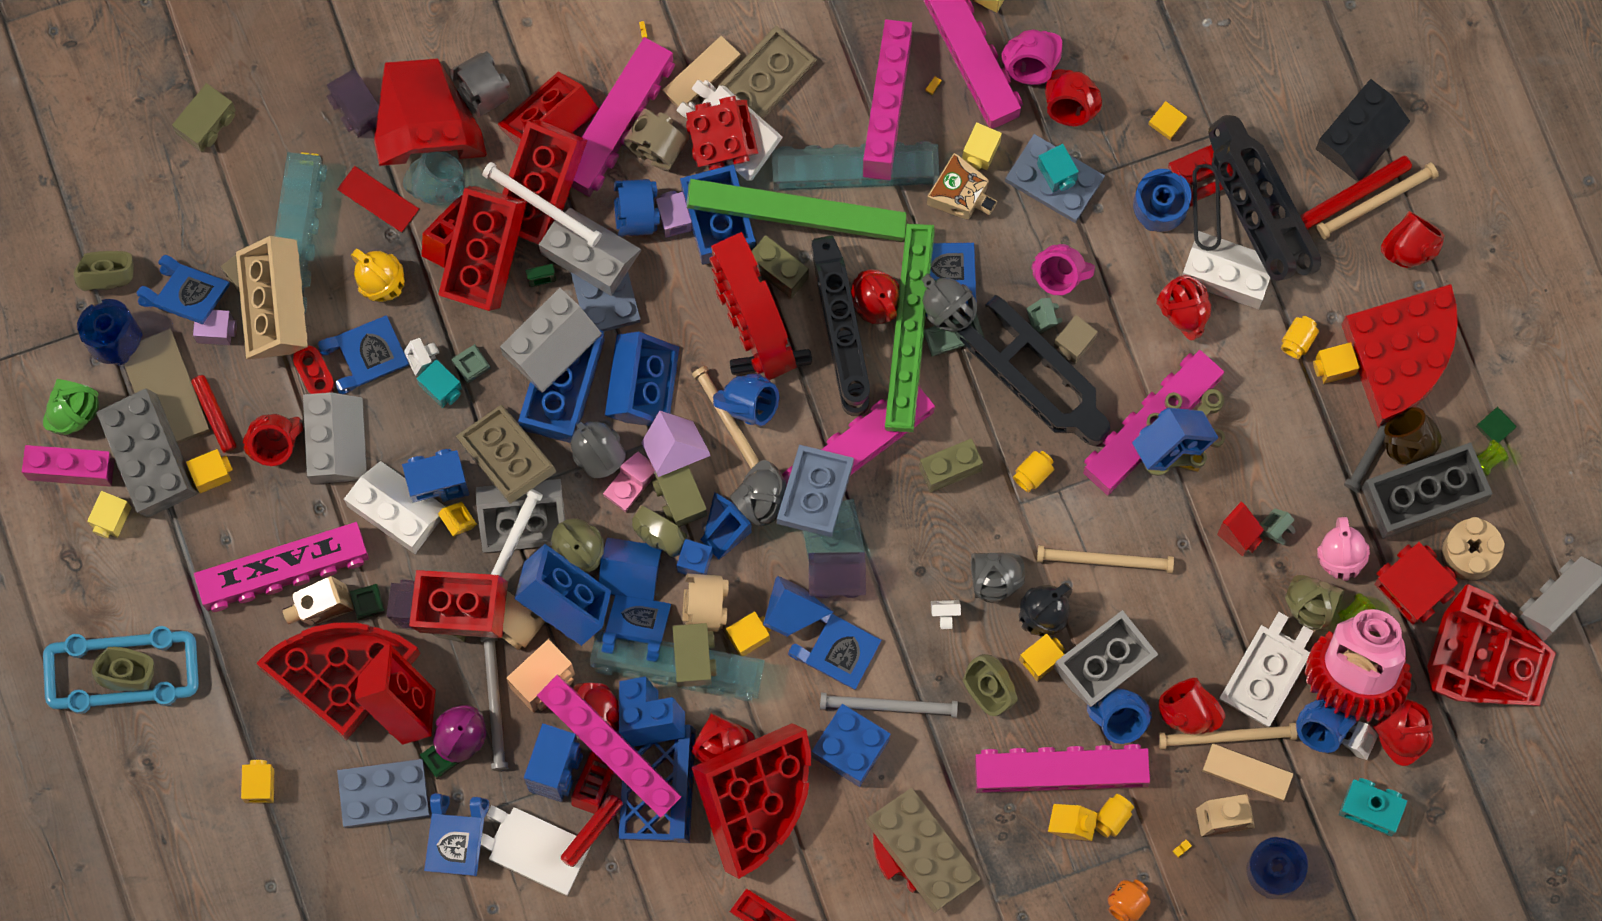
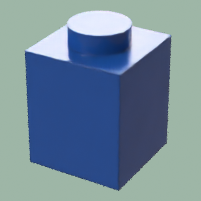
(694, 558)

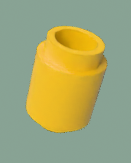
(1299, 337)
(1033, 470)
(1113, 816)

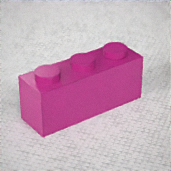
(68, 465)

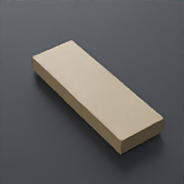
(707, 66)
(1247, 772)

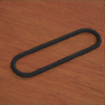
(1195, 212)

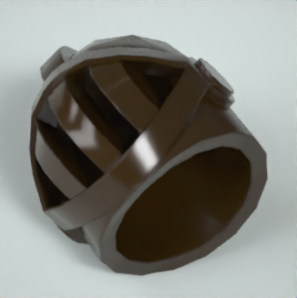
(1411, 436)

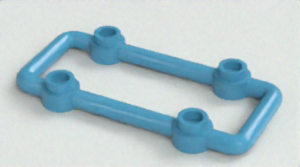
(163, 693)

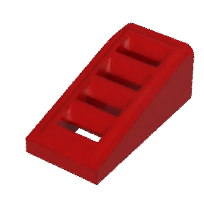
(586, 803)

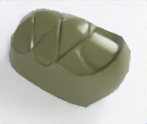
(104, 270)
(658, 531)
(123, 669)
(990, 685)

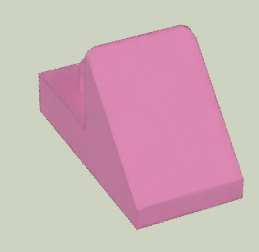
(630, 482)

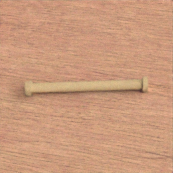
(1429, 172)
(729, 421)
(1105, 559)
(1228, 736)

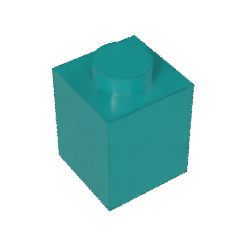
(1058, 168)
(440, 384)

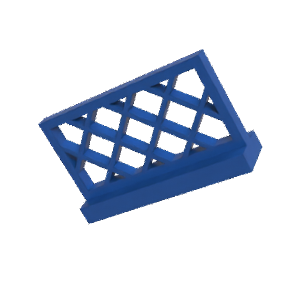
(682, 781)

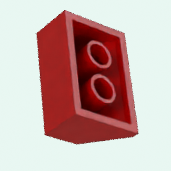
(556, 102)
(397, 696)

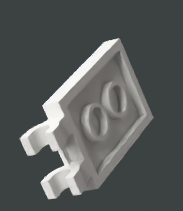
(764, 134)
(1267, 672)
(532, 849)

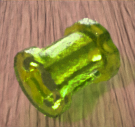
(1498, 454)
(1359, 604)

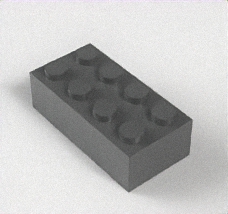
(146, 453)
(1427, 490)

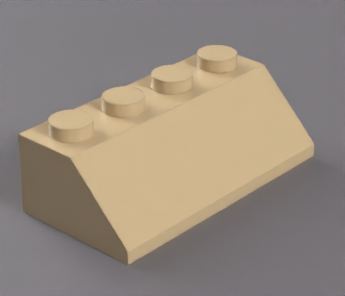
(271, 298)

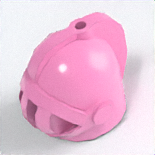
(1343, 551)

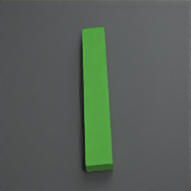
(796, 210)
(909, 329)

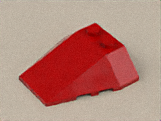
(423, 114)
(1487, 654)

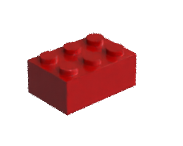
(458, 603)

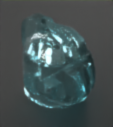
(435, 178)

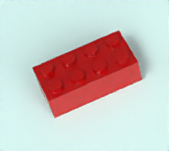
(546, 166)
(482, 248)

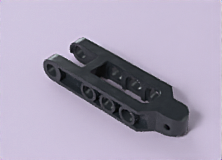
(1272, 236)
(841, 325)
(1084, 420)

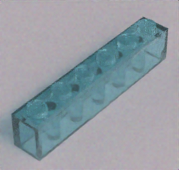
(843, 167)
(298, 207)
(734, 673)

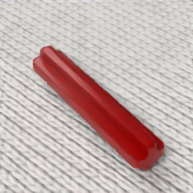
(213, 413)
(591, 830)

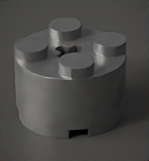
(481, 84)

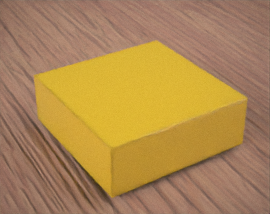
(1167, 120)
(457, 518)

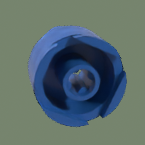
(635, 207)
(1154, 213)

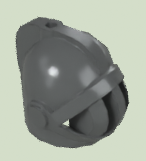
(944, 298)
(597, 449)
(760, 494)
(996, 575)

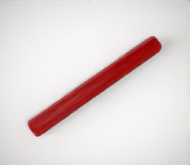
(1356, 191)

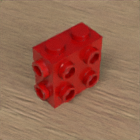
(721, 133)
(1416, 582)

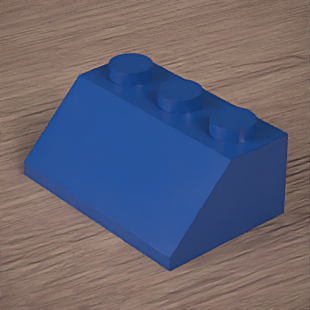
(641, 378)

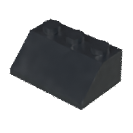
(1363, 131)

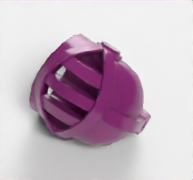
(459, 733)

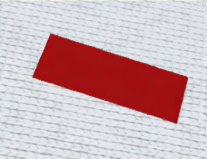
(378, 199)

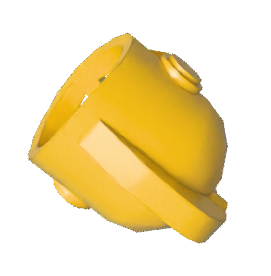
(378, 275)

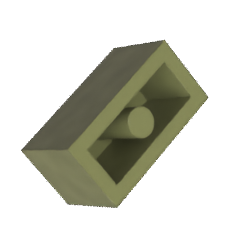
(204, 118)
(780, 267)
(950, 465)
(680, 495)
(692, 655)

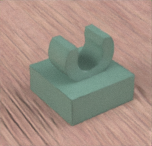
(1042, 315)
(1276, 524)

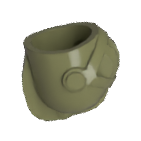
(578, 543)
(1313, 601)

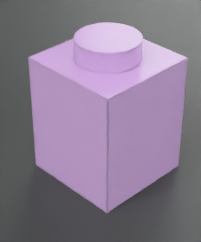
(673, 213)
(216, 329)

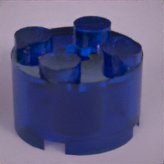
(109, 332)
(1277, 851)

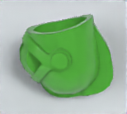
(70, 407)

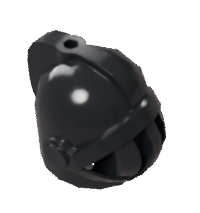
(1045, 609)

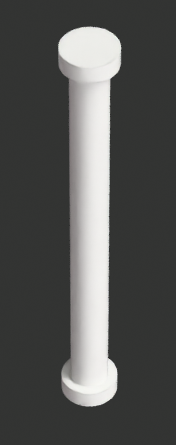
(492, 172)
(516, 532)

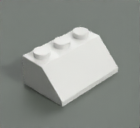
(1228, 271)
(385, 502)

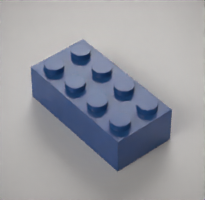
(564, 401)

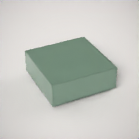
(471, 363)

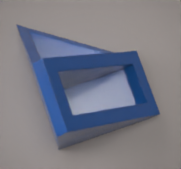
(724, 526)
(792, 608)

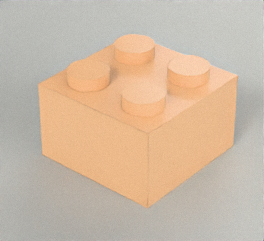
(538, 672)

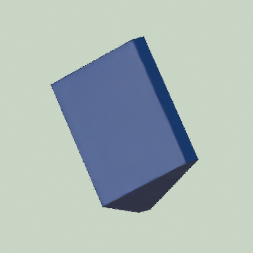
(630, 568)

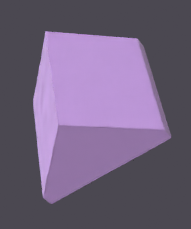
(673, 443)

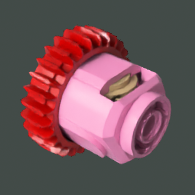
(1361, 666)

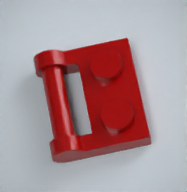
(1185, 165)

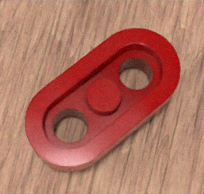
(315, 372)

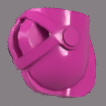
(1032, 56)
(1060, 269)

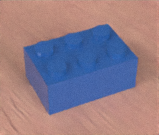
(715, 227)
(562, 594)
(552, 763)

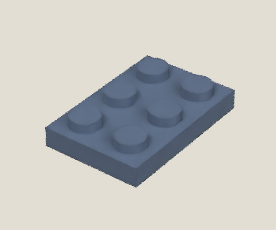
(1028, 179)
(605, 310)
(815, 490)
(383, 793)

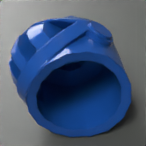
(742, 399)
(1121, 715)
(1322, 722)

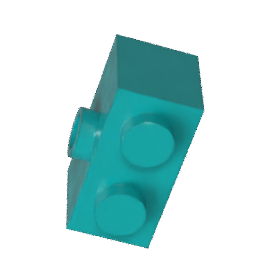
(1373, 807)

